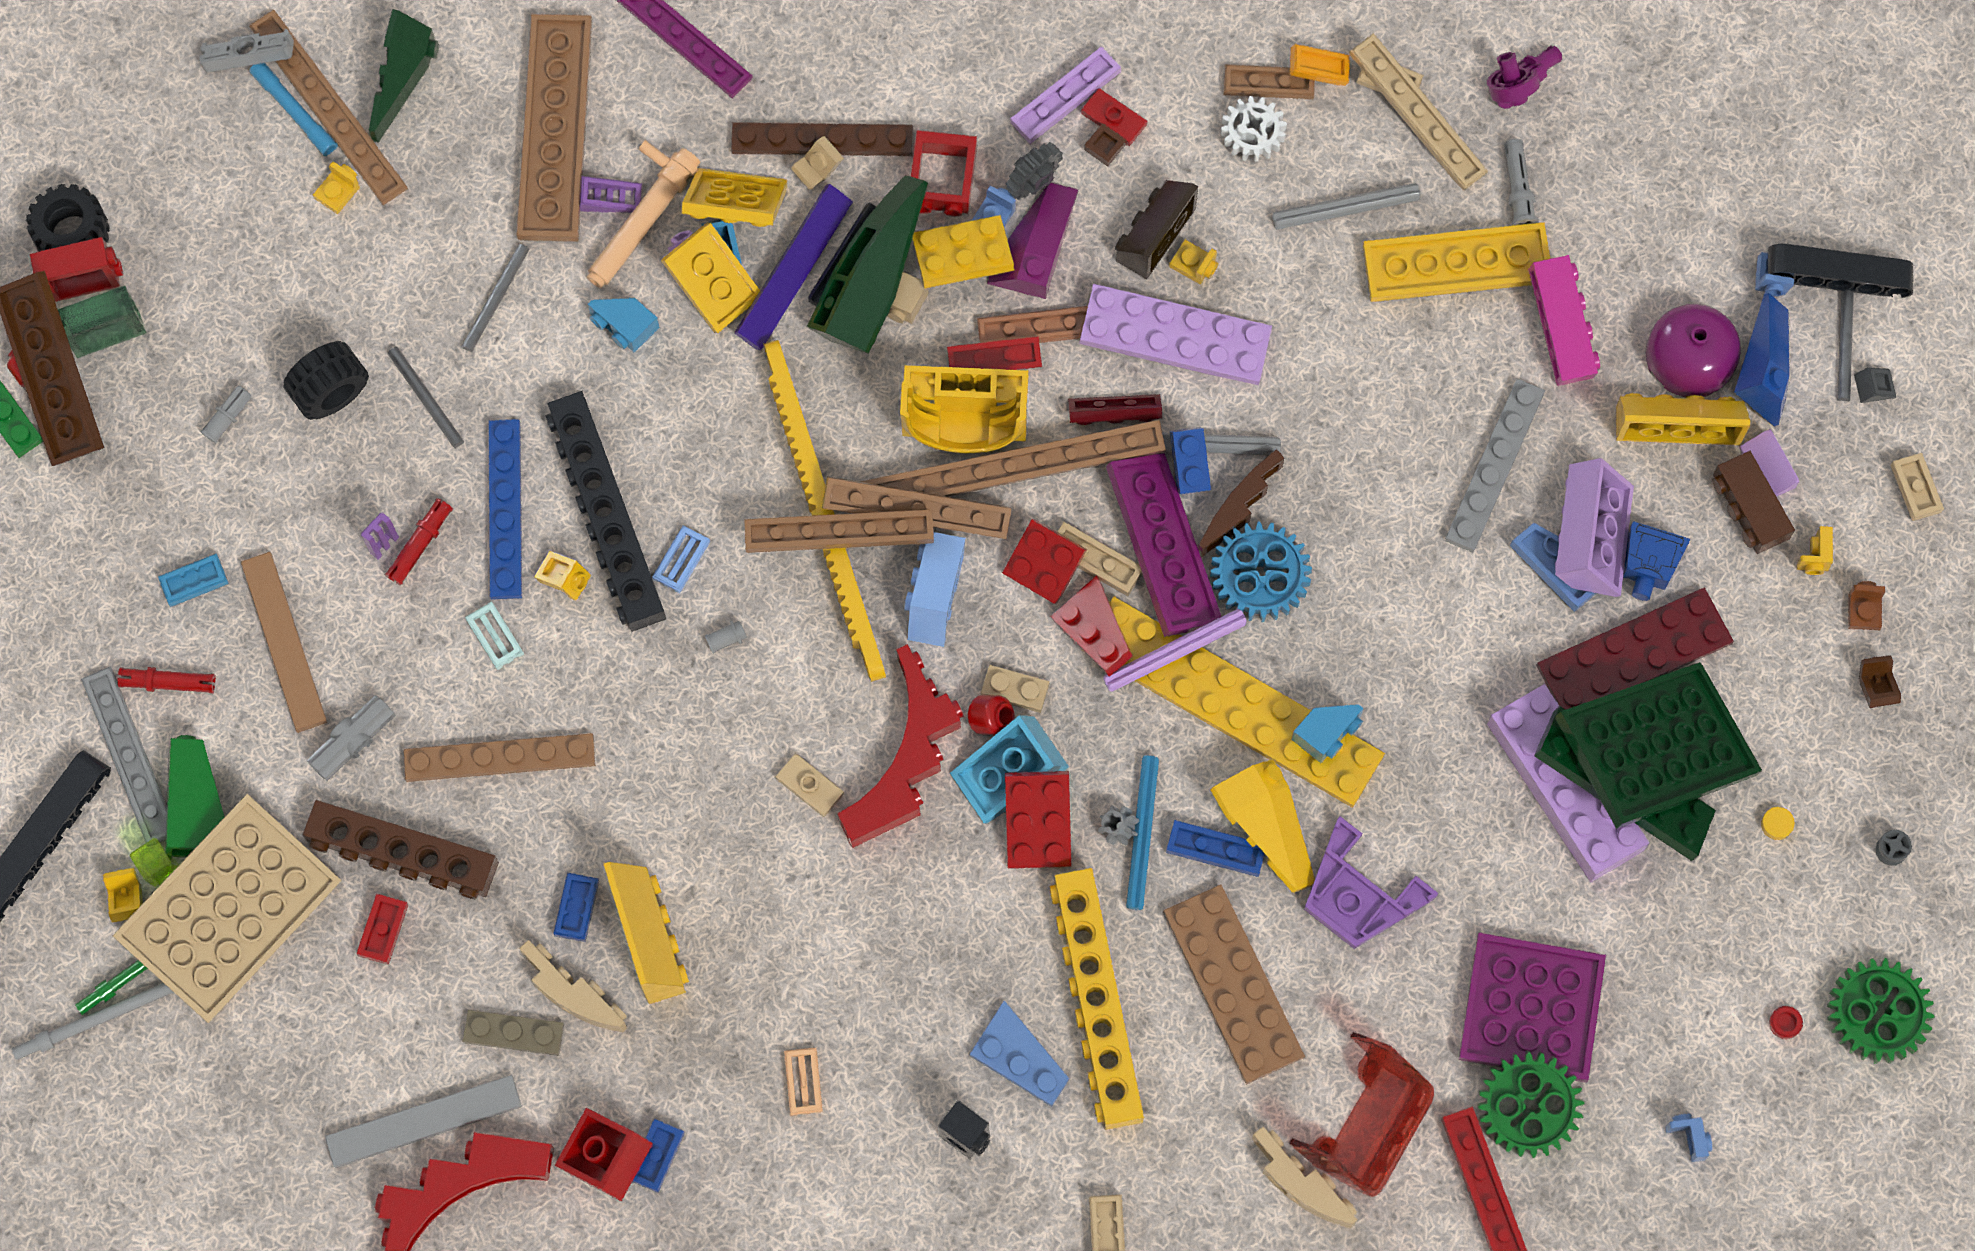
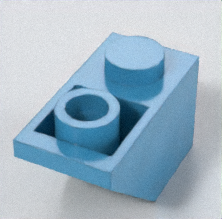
(626, 319)
(1325, 728)

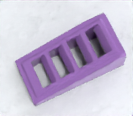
(599, 184)

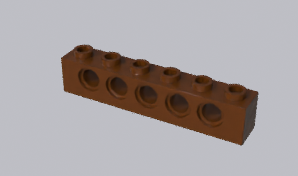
(327, 818)

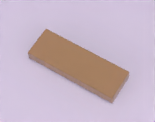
(1266, 82)

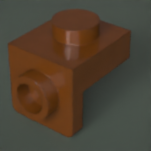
(1879, 682)

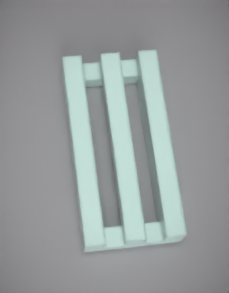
(507, 657)

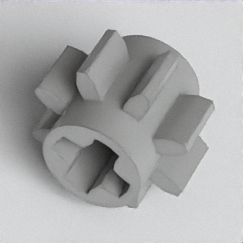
(1118, 825)

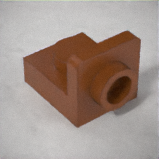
(1865, 606)

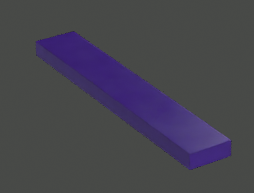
(793, 267)

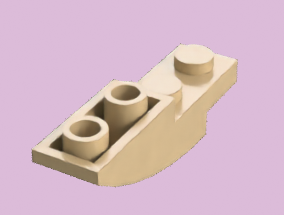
(580, 999)
(1310, 1192)

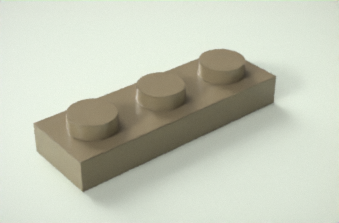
(513, 1032)

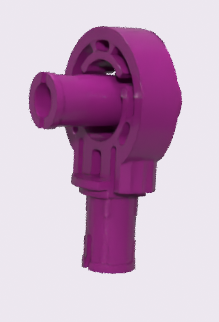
(1517, 81)

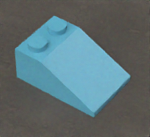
(1015, 749)

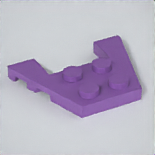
(1352, 903)

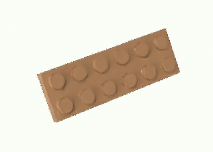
(1233, 984)

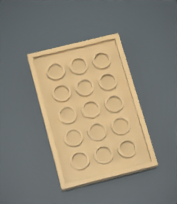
(227, 908)

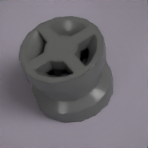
(1897, 842)

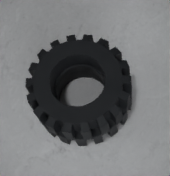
(60, 205)
(325, 380)

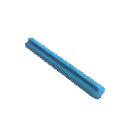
(1141, 842)

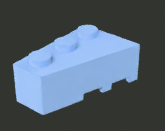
(934, 588)

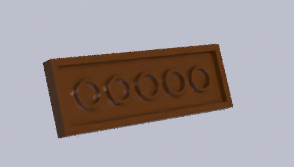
(48, 369)

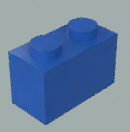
(1190, 460)

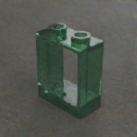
(101, 321)

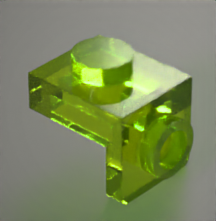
(153, 862)

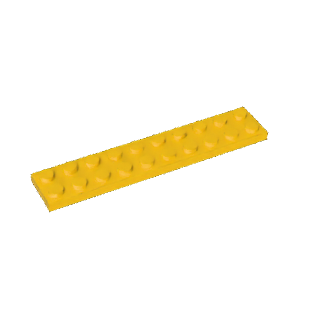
(1245, 709)

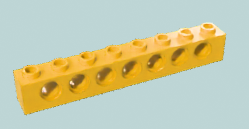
(1081, 886)

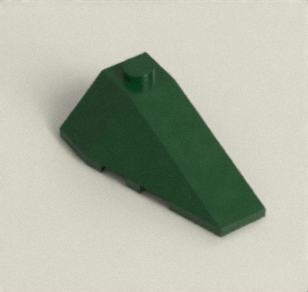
(408, 57)

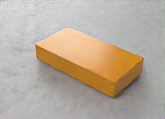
(1319, 65)

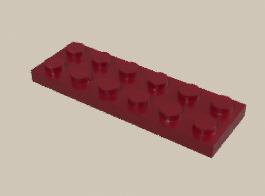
(1636, 651)

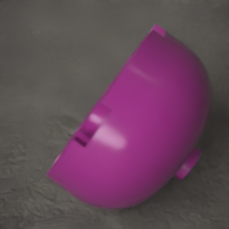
(1691, 364)

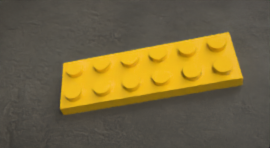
(1453, 261)

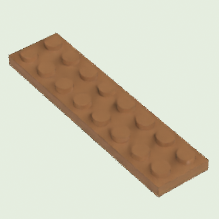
(554, 127)

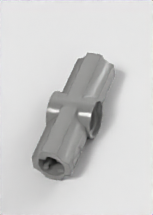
(351, 737)

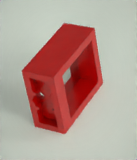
(948, 145)
(79, 268)

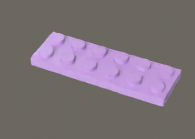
(1175, 334)

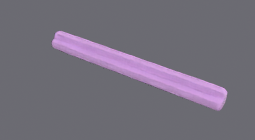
(1175, 649)

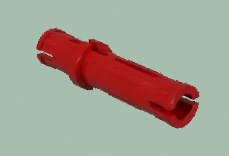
(422, 536)
(166, 680)

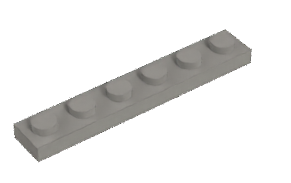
(1495, 465)

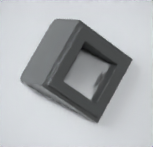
(1874, 384)

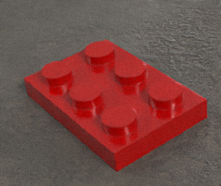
(1038, 819)

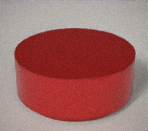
(1786, 1022)

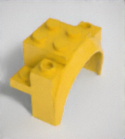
(964, 407)

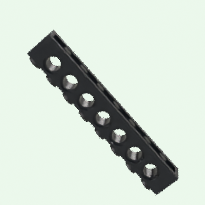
(574, 411)

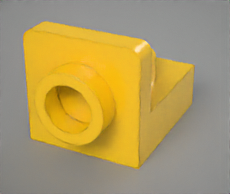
(337, 187)
(1194, 262)
(1822, 547)
(563, 574)

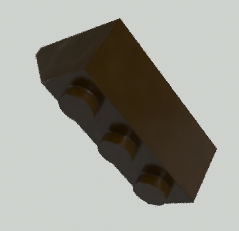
(1157, 227)

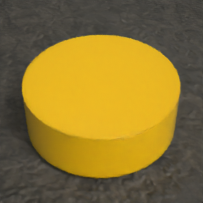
(1777, 823)

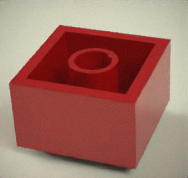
(603, 1154)

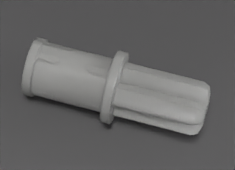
(226, 414)

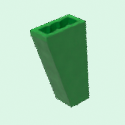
(191, 796)

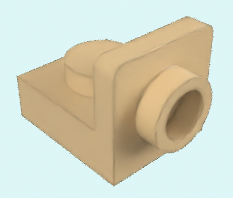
(817, 163)

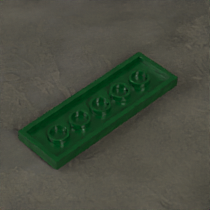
(1679, 827)

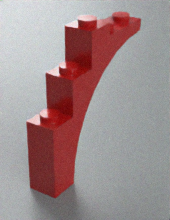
(891, 799)
(490, 1162)

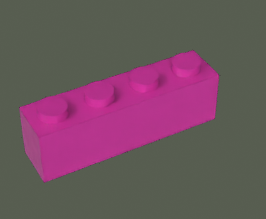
(1563, 320)

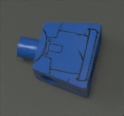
(1651, 558)

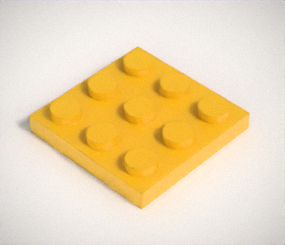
(734, 197)

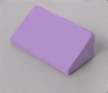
(1772, 462)

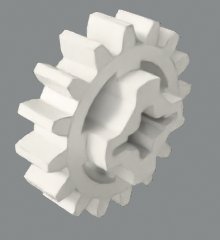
(1249, 140)

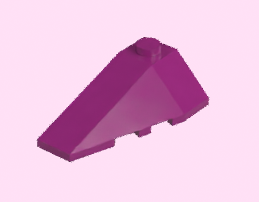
(1038, 242)

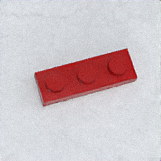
(1003, 354)

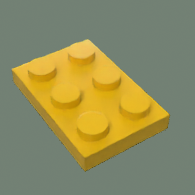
(962, 251)
(711, 277)

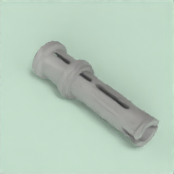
(1521, 197)

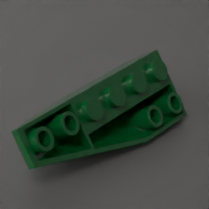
(870, 270)

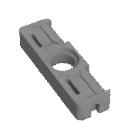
(265, 49)

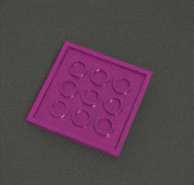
(1532, 1001)

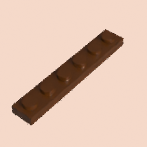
(800, 137)

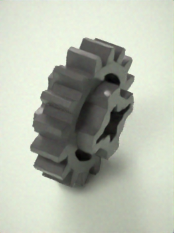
(1034, 171)

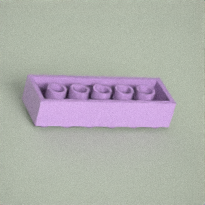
(1571, 809)

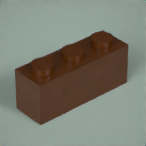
(1752, 502)

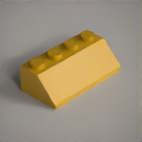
(1681, 420)

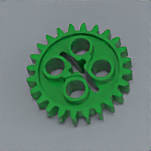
(1857, 993)
(1552, 1123)

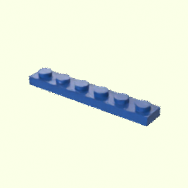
(505, 509)

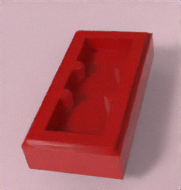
(1115, 115)

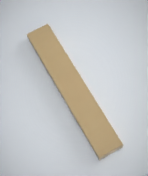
(1418, 112)

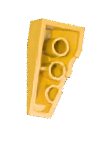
(1266, 812)

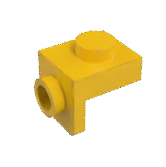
(123, 893)

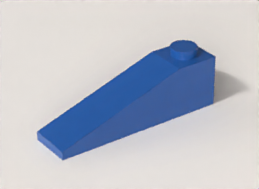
(1766, 363)

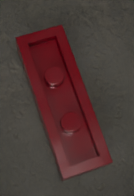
(1115, 409)

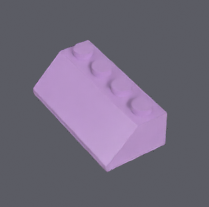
(1594, 528)

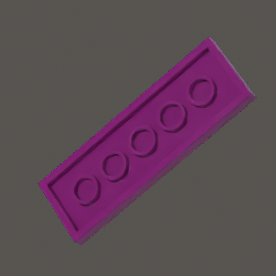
(1163, 543)

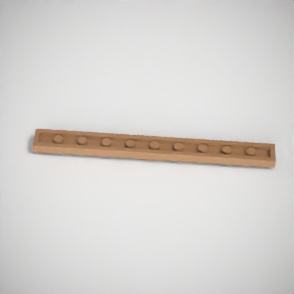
(1031, 461)

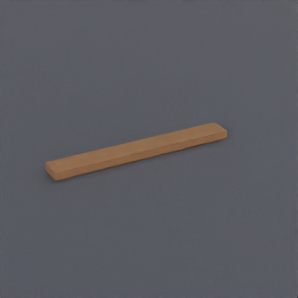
(334, 115)

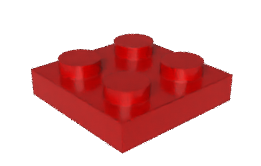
(1044, 561)

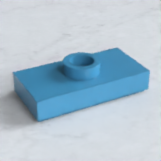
(193, 580)

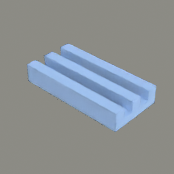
(668, 581)

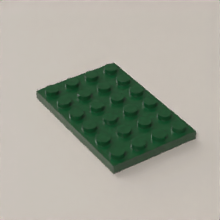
(1658, 744)

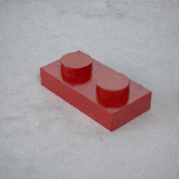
(382, 929)

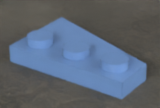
(1540, 551)
(1019, 1057)

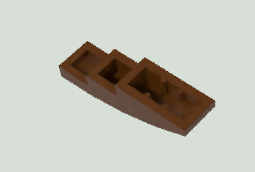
(1235, 511)

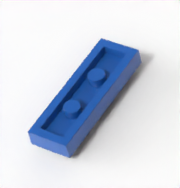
(1215, 848)

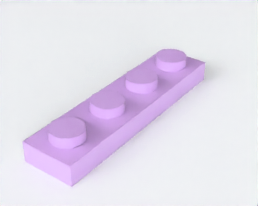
(1065, 95)

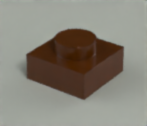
(1105, 144)

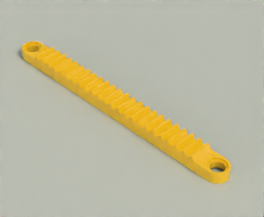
(814, 489)

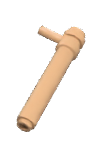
(670, 181)

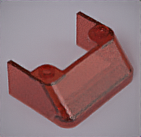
(1379, 1123)

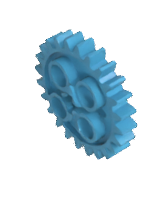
(1263, 598)

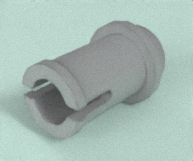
(726, 636)

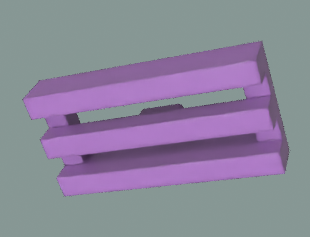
(390, 532)

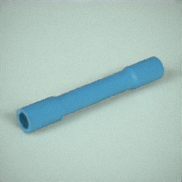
(314, 132)

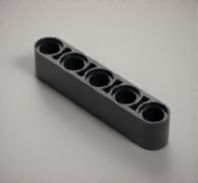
(1842, 270)

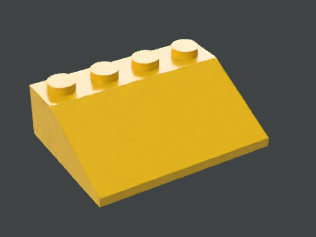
(646, 931)

